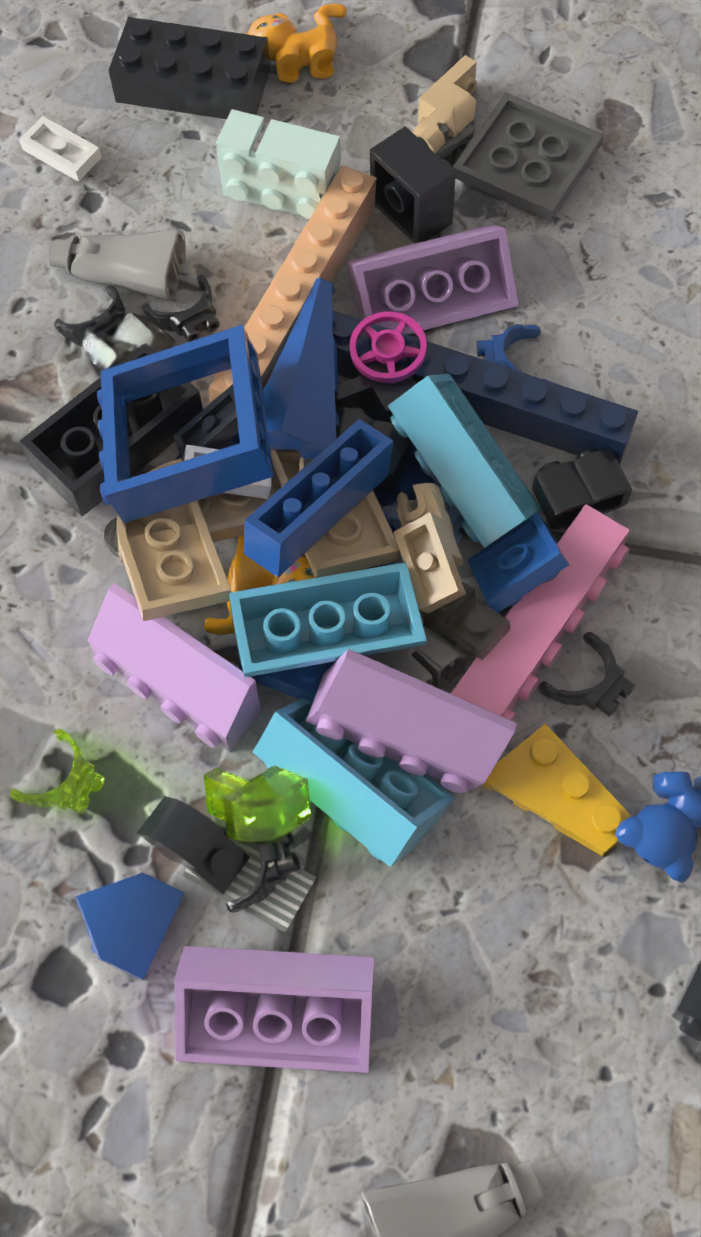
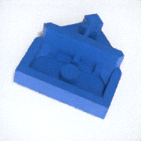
(129, 921)

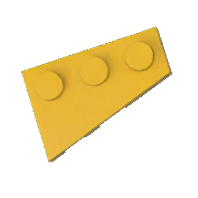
(558, 787)

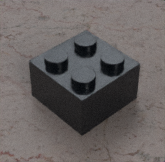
(413, 185)

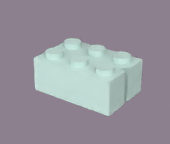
(286, 170)

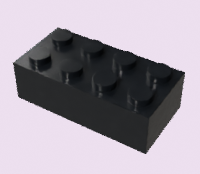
(189, 68)
(69, 441)

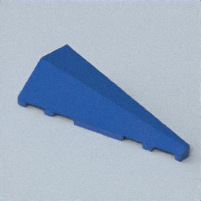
(305, 380)

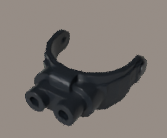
(189, 321)
(104, 324)
(604, 694)
(275, 865)

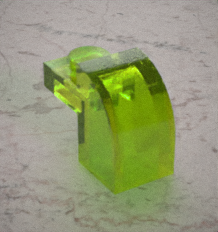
(258, 808)

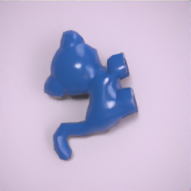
(667, 832)

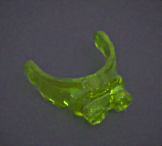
(74, 789)

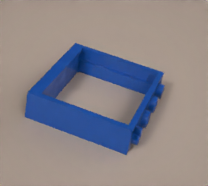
(201, 475)

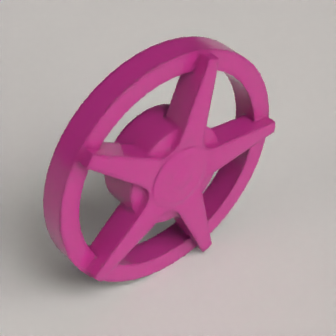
(388, 347)

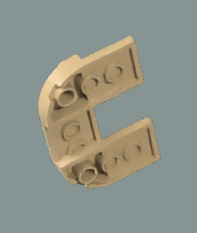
(178, 567)

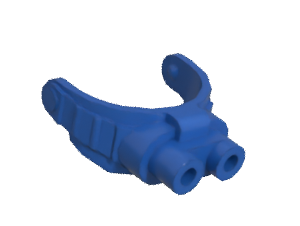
(494, 349)

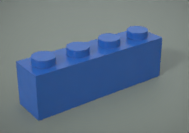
(317, 498)

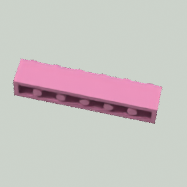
(544, 616)

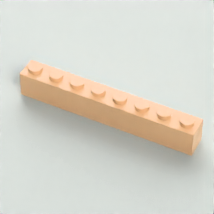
(316, 254)

